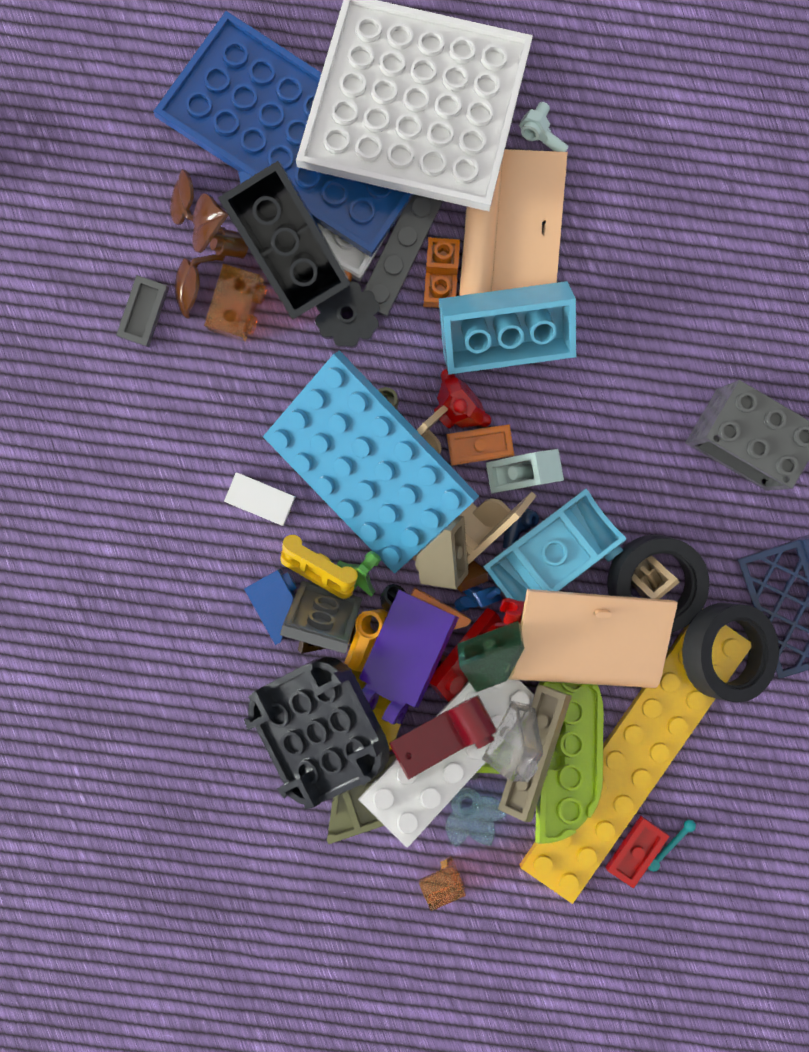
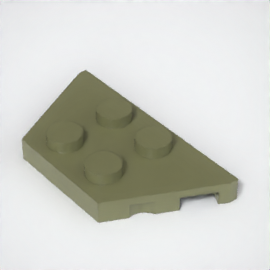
(349, 815)

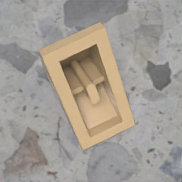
(652, 579)

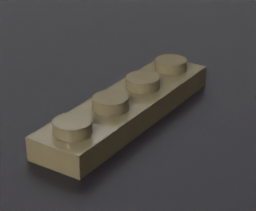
(521, 798)

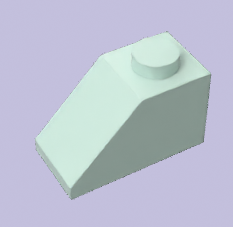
(524, 471)

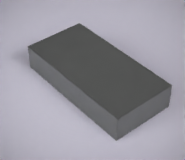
(142, 311)

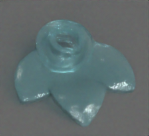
(475, 820)

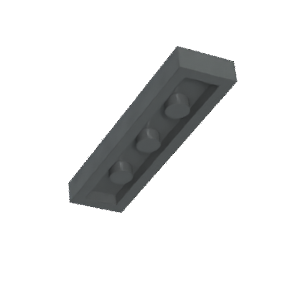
(402, 250)

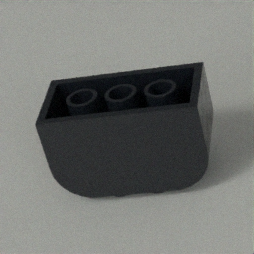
(285, 239)

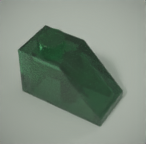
(491, 656)

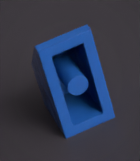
(272, 601)

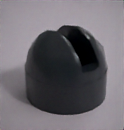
(388, 595)

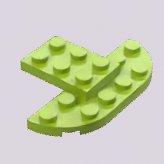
(576, 767)

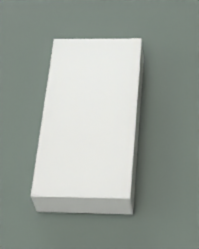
(259, 499)

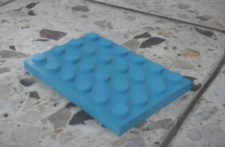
(369, 463)

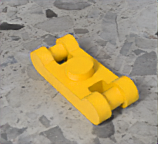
(318, 568)

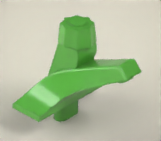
(363, 580)

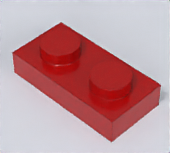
(637, 851)

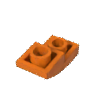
(441, 270)

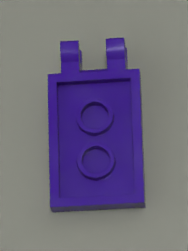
(406, 654)

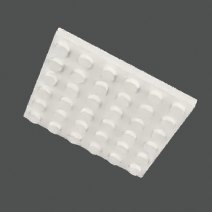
(415, 102)

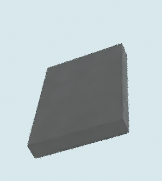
(321, 618)

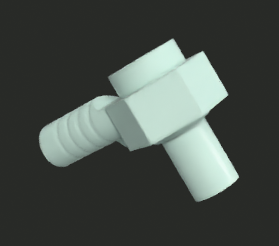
(536, 127)

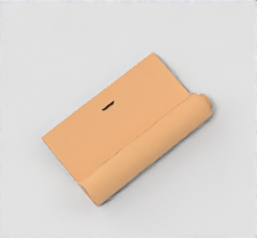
(509, 242)
(594, 639)

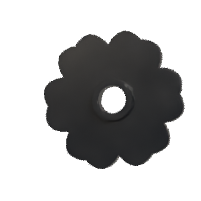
(348, 331)

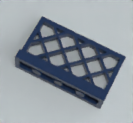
(802, 549)

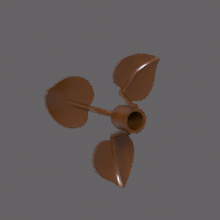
(207, 222)

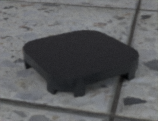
(318, 731)

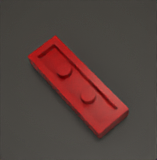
(449, 678)

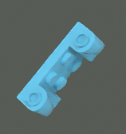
(557, 549)

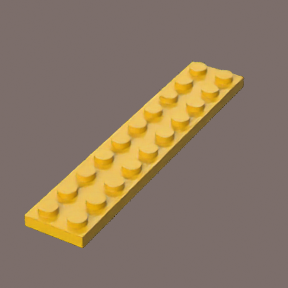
(633, 763)

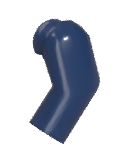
(528, 519)

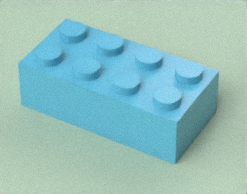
(508, 327)

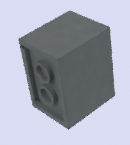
(753, 436)

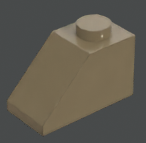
(444, 558)

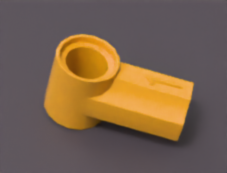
(364, 638)

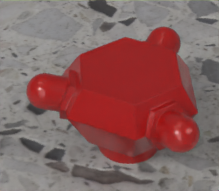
(462, 404)

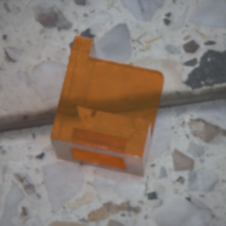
(442, 886)

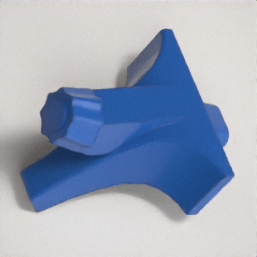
(478, 597)

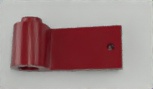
(443, 736)

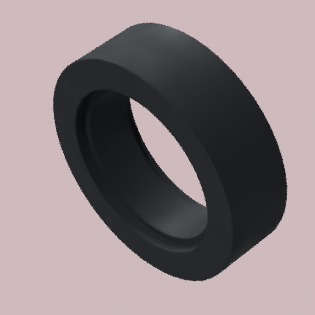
(694, 568)
(761, 660)

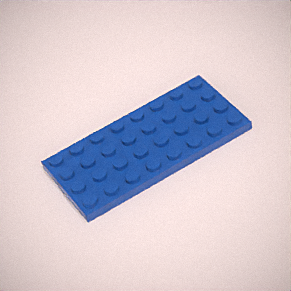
(251, 108)

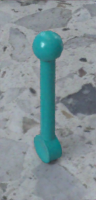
(689, 826)

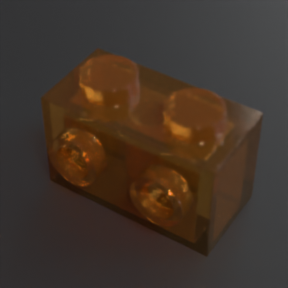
(235, 303)

